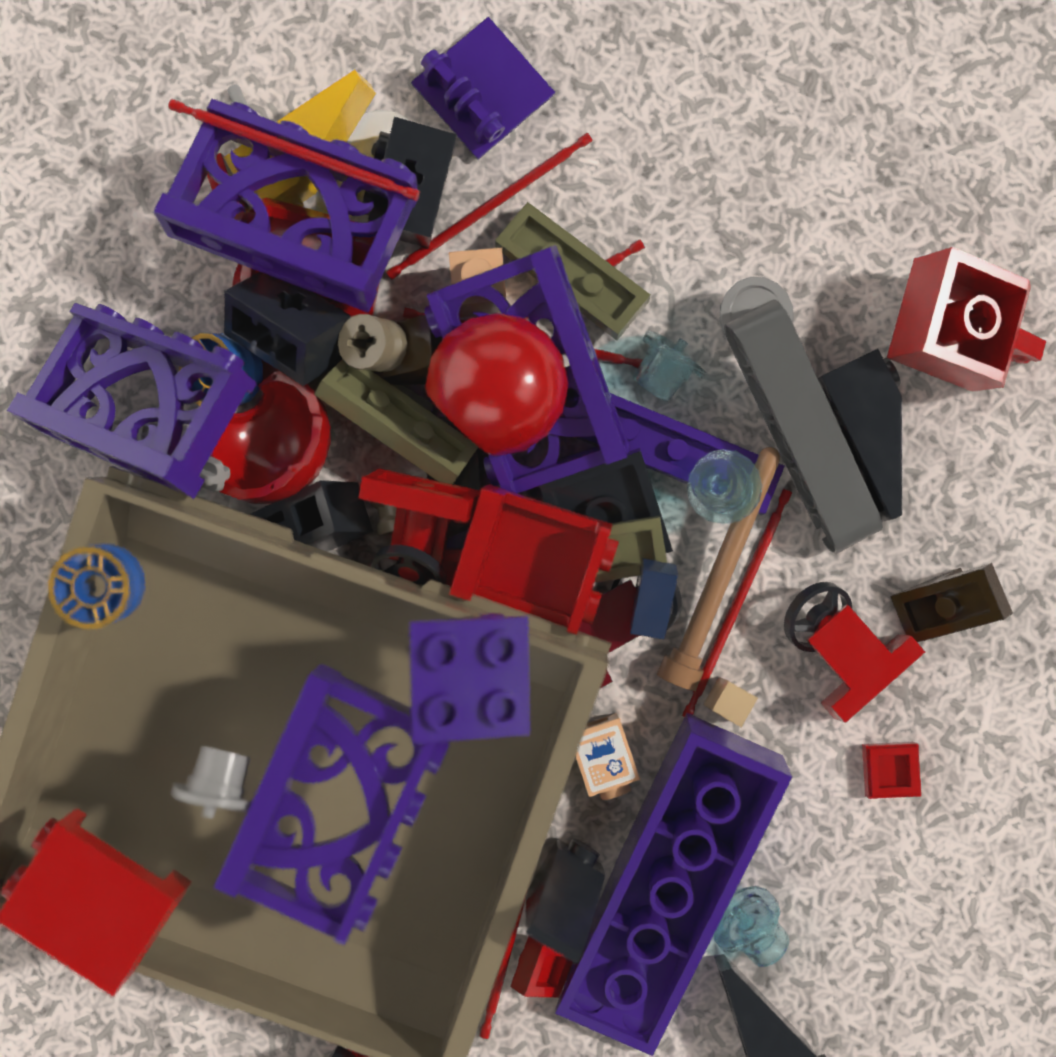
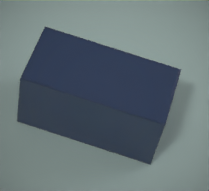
(653, 599)

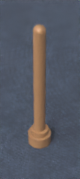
(684, 663)

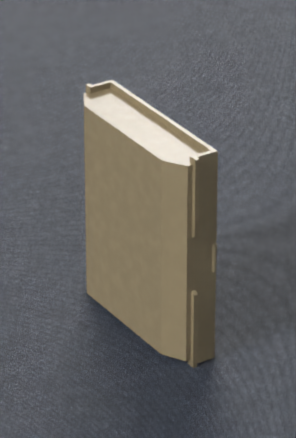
(219, 662)

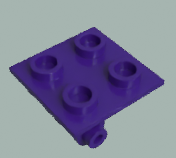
(482, 87)
(469, 678)

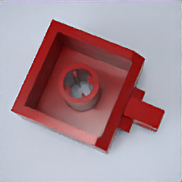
(963, 321)

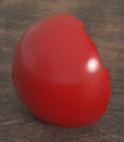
(499, 382)
(276, 443)

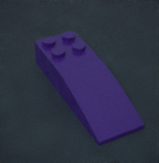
(673, 882)

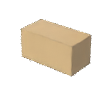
(730, 701)

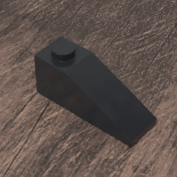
(870, 417)
(322, 514)
(565, 898)
(758, 1022)

